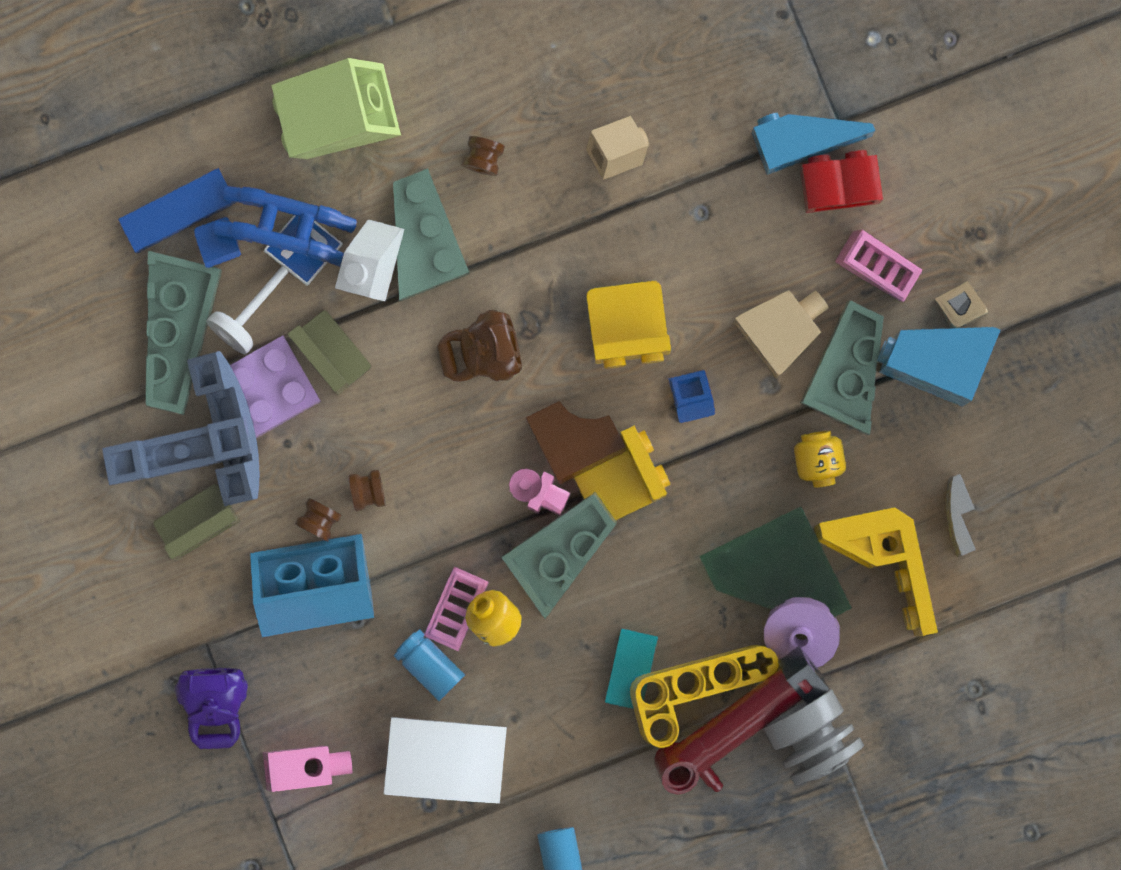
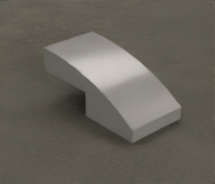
(958, 503)

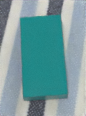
(632, 659)

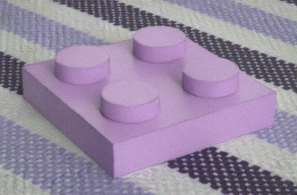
(274, 385)

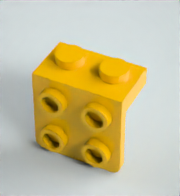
(628, 324)
(628, 479)

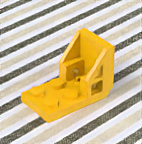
(861, 540)

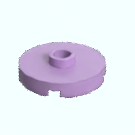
(804, 617)

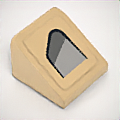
(961, 306)

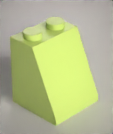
(335, 108)

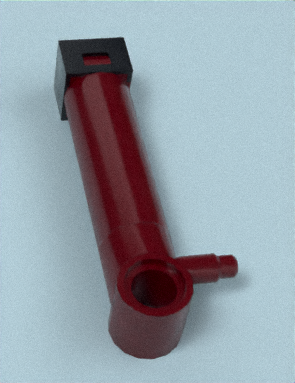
(794, 682)

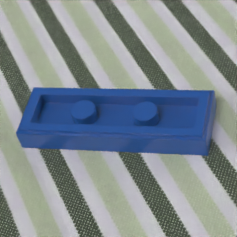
(175, 211)

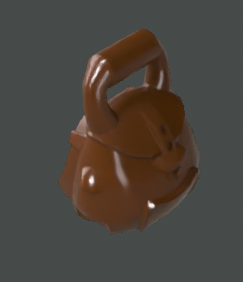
(487, 349)

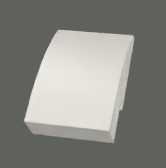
(445, 760)

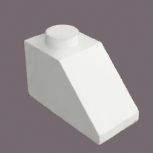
(370, 260)

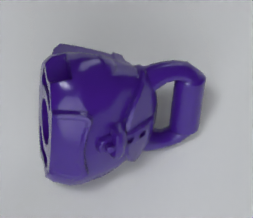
(212, 699)

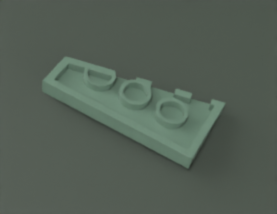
(178, 306)

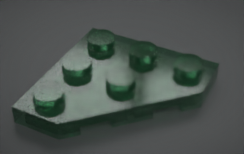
(776, 565)

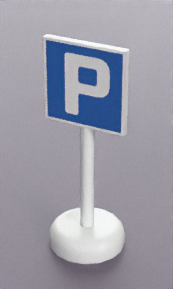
(297, 264)

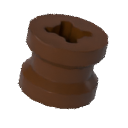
(483, 155)
(367, 490)
(318, 519)

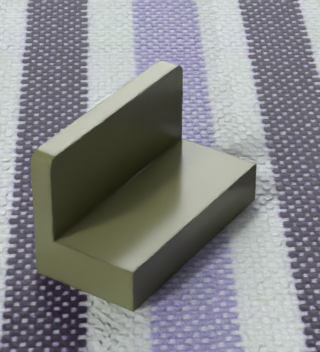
(330, 351)
(195, 522)

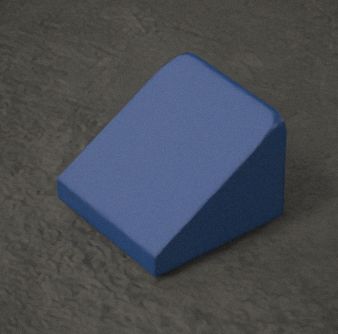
(215, 248)
(692, 396)

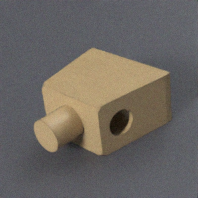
(781, 328)

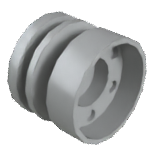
(813, 738)

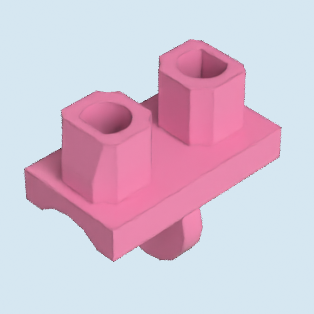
(538, 491)

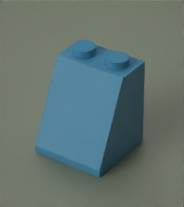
(939, 360)

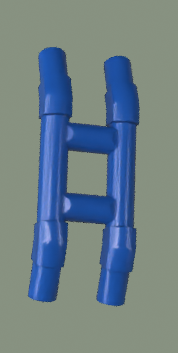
(264, 232)

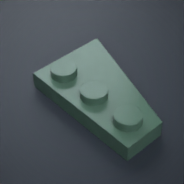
(428, 245)
(847, 370)
(559, 551)

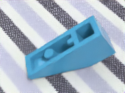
(796, 138)

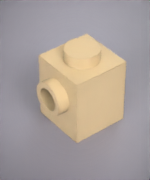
(617, 147)

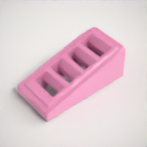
(872, 245)
(440, 637)

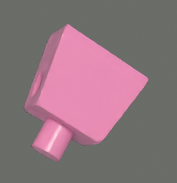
(286, 767)

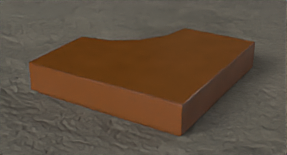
(573, 442)

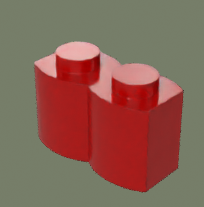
(841, 183)

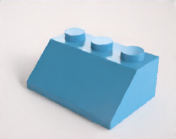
(311, 585)

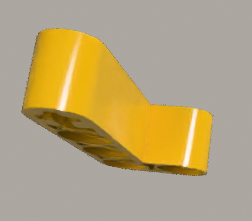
(704, 686)

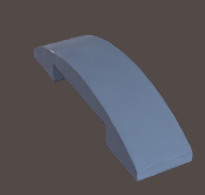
(226, 401)
(177, 451)

